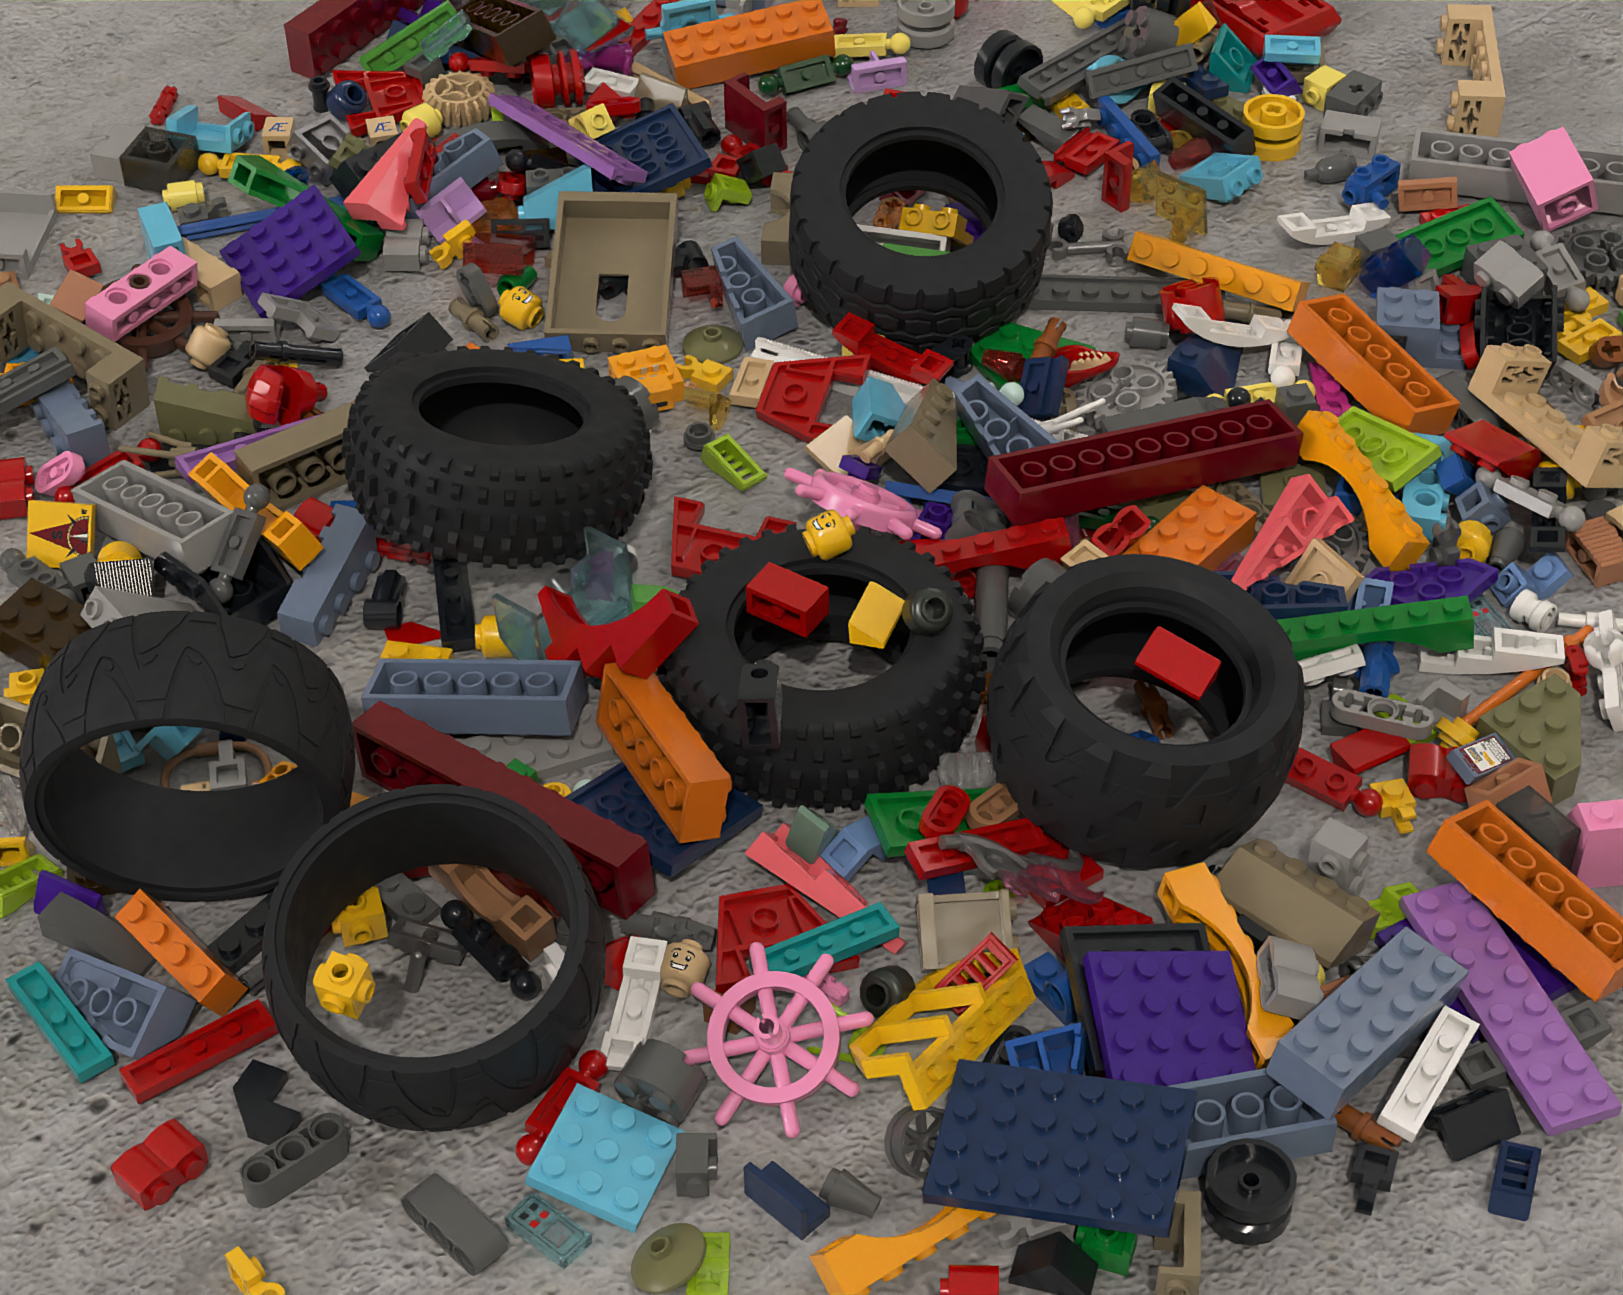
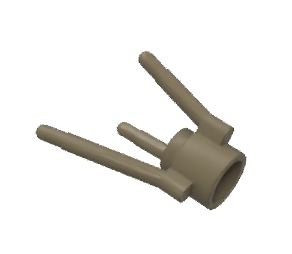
(182, 448)

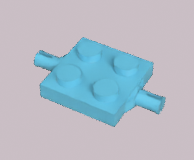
(684, 14)

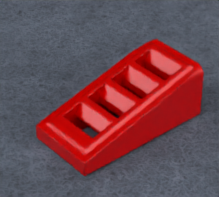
(994, 944)

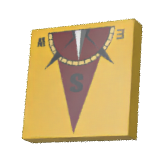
(59, 530)

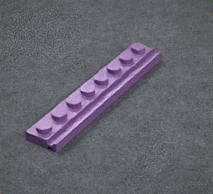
(568, 138)

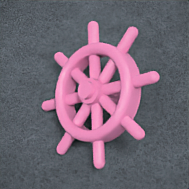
(862, 502)
(775, 1039)

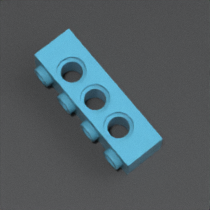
(1424, 494)

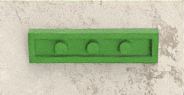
(406, 43)

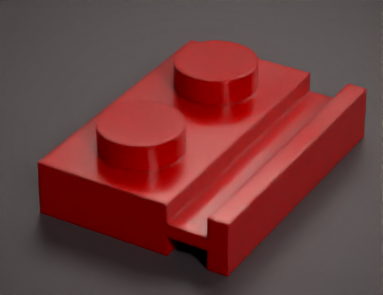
(1085, 151)

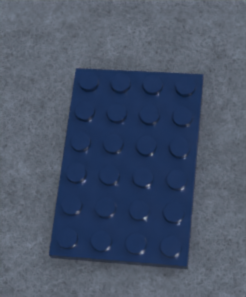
(1062, 1148)

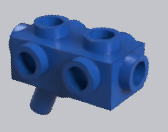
(1372, 182)

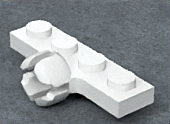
(1605, 652)

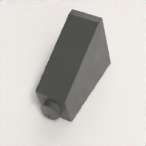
(1004, 102)

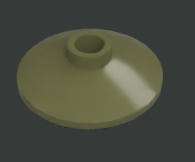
(713, 343)
(668, 1258)

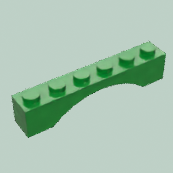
(270, 183)
(1435, 624)

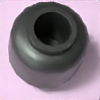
(927, 610)
(885, 988)

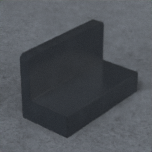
(1475, 1121)

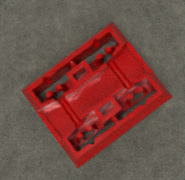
(1255, 18)

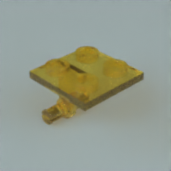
(1181, 204)

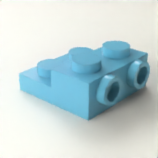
(1225, 175)

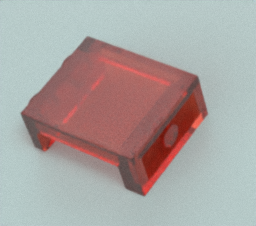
(500, 252)

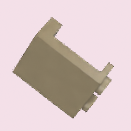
(958, 922)
(1186, 1240)

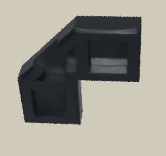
(255, 1097)

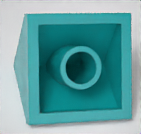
(1231, 61)

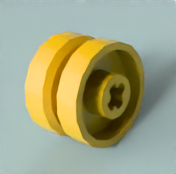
(1276, 126)

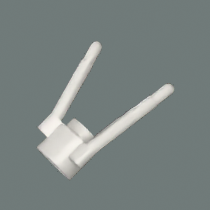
(1056, 426)

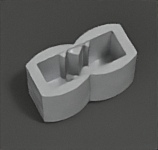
(406, 248)
(1508, 275)
(1288, 978)

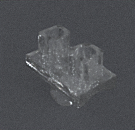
(12, 808)

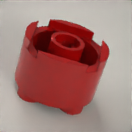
(1187, 292)

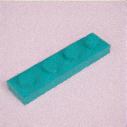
(838, 938)
(60, 1022)

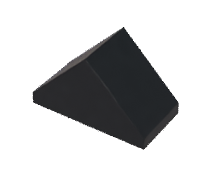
(1054, 1266)

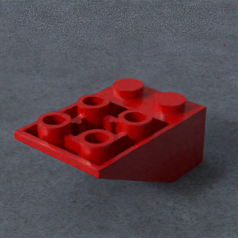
(1494, 448)
(1074, 913)

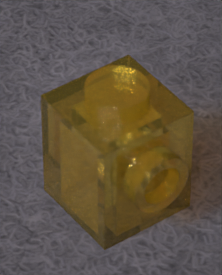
(1338, 266)

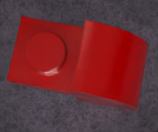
(1457, 300)

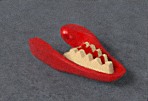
(1085, 362)

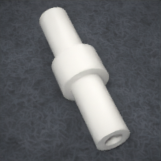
(1581, 620)

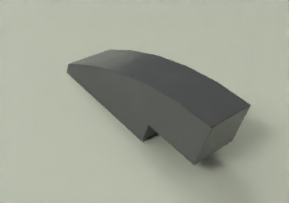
(93, 933)

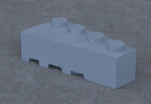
(467, 156)
(752, 294)
(996, 421)
(71, 423)
(330, 578)

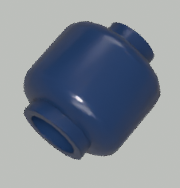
(346, 99)

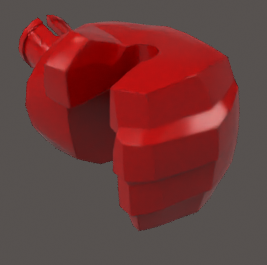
(282, 394)

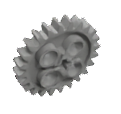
(1127, 389)

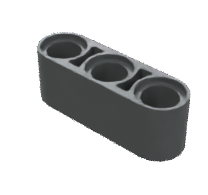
(1471, 407)
(294, 1160)
(454, 1224)

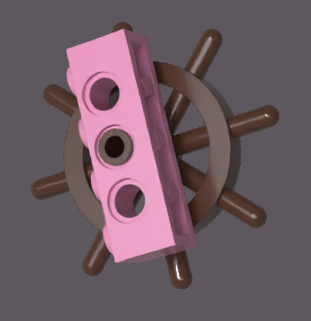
(137, 301)

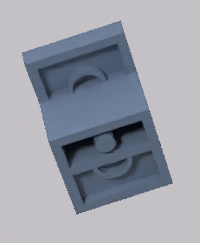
(1417, 319)

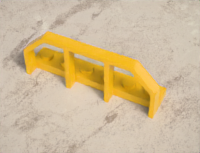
(964, 1039)

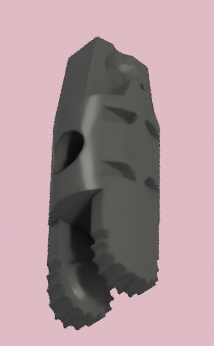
(669, 928)

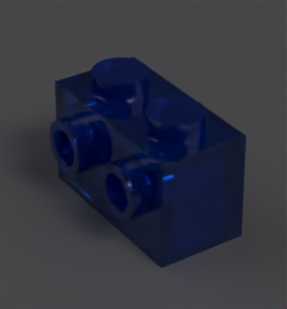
(1395, 264)

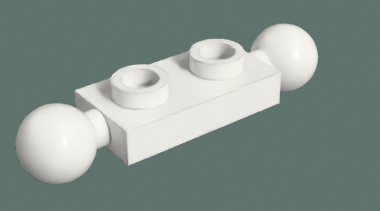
(1285, 361)

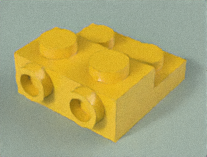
(942, 223)

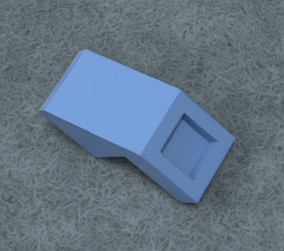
(1542, 578)
(853, 848)

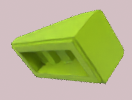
(727, 446)
(21, 890)

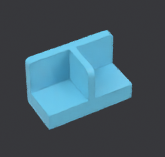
(168, 739)

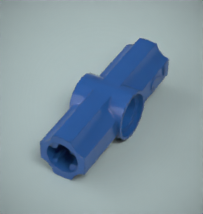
(1379, 668)

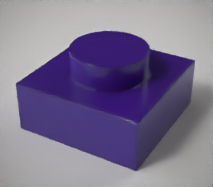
(859, 469)

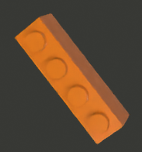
(181, 953)

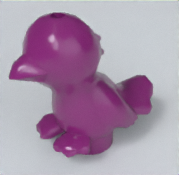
(614, 58)

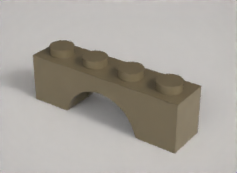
(776, 233)

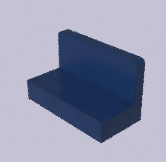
(785, 1198)

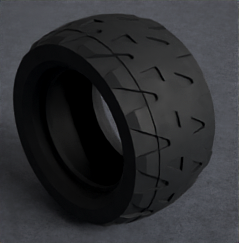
(1125, 794)

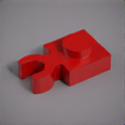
(80, 259)

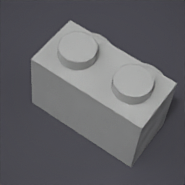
(1339, 855)

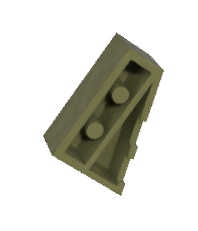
(199, 414)

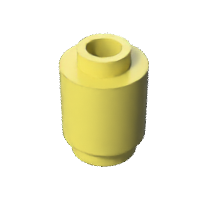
(183, 193)

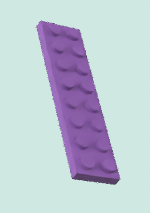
(1513, 1010)

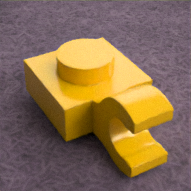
(453, 244)
(1397, 803)
(248, 1274)

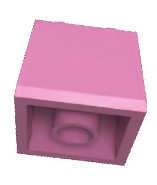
(1554, 179)
(1600, 845)

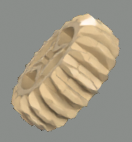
(460, 97)

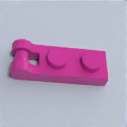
(1329, 393)

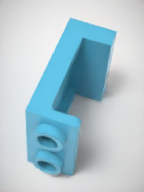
(212, 136)

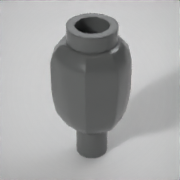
(1332, 169)

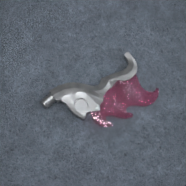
(1022, 873)

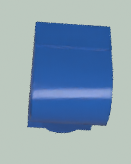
(1052, 986)

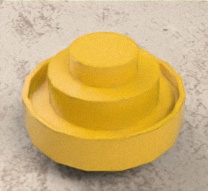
(1455, 733)

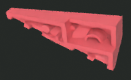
(382, 191)
(1295, 520)
(815, 880)

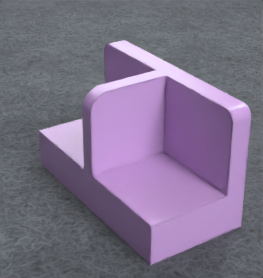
(878, 74)
(450, 208)

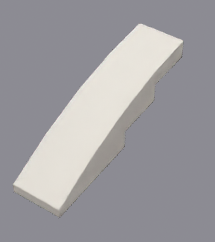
(1501, 653)

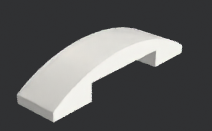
(1335, 229)
(1260, 332)
(636, 1000)

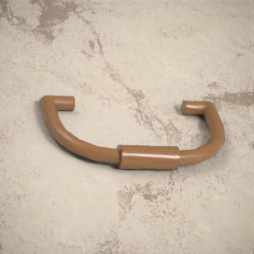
(211, 749)

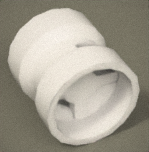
(1534, 612)

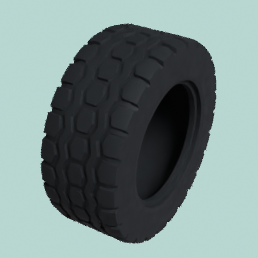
(930, 148)

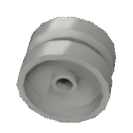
(926, 22)

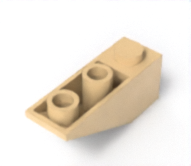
(216, 281)

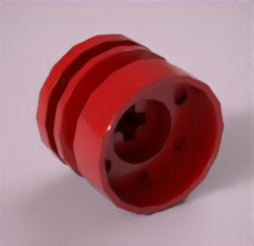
(556, 79)

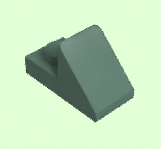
(810, 834)

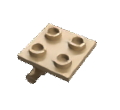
(840, 441)

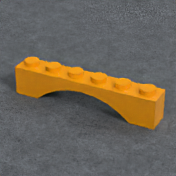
(1232, 275)
(281, 529)
(1391, 531)
(1196, 897)
(859, 1260)

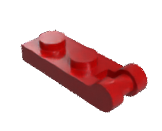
(420, 166)

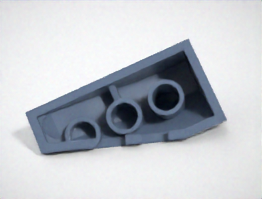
(123, 1006)

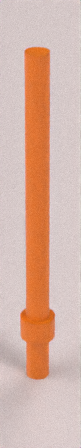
(1521, 681)

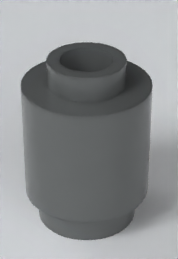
(1147, 333)

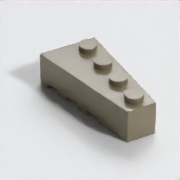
(927, 436)

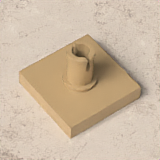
(1325, 566)

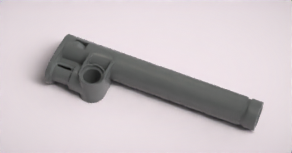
(991, 580)

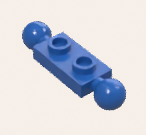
(355, 299)

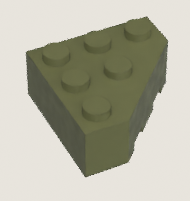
(1542, 728)

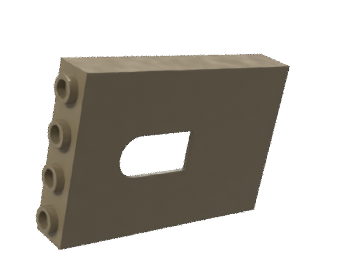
(612, 237)

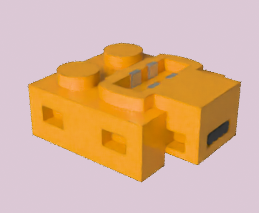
(653, 369)

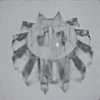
(966, 770)

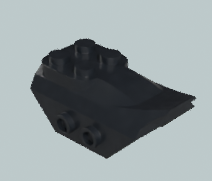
(1531, 324)
(254, 597)

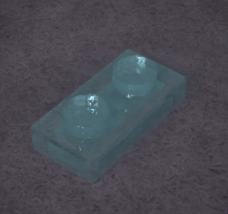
(450, 32)

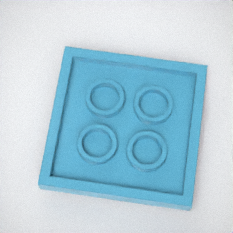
(604, 1158)

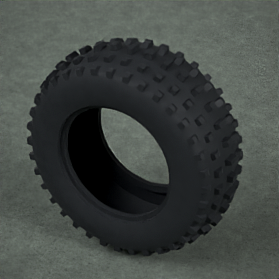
(496, 455)
(836, 740)

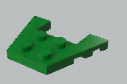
(1012, 339)

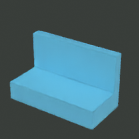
(1292, 49)

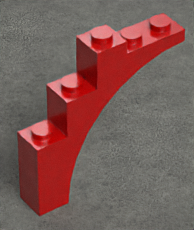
(633, 643)

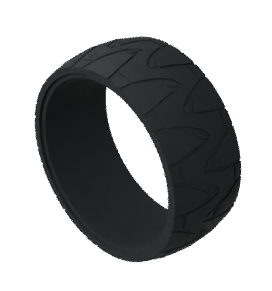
(187, 674)
(409, 832)

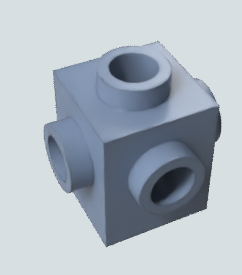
(1484, 506)

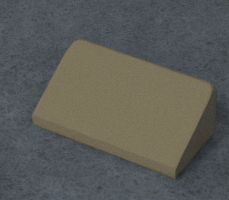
(661, 91)

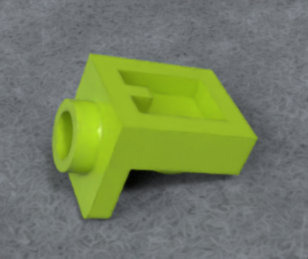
(726, 188)

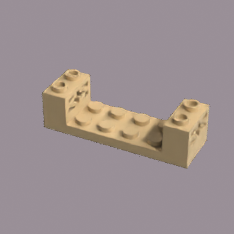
(1472, 42)
(1509, 385)

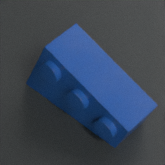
(1050, 1050)

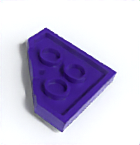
(1432, 582)

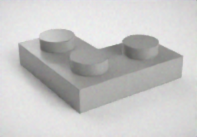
(300, 313)

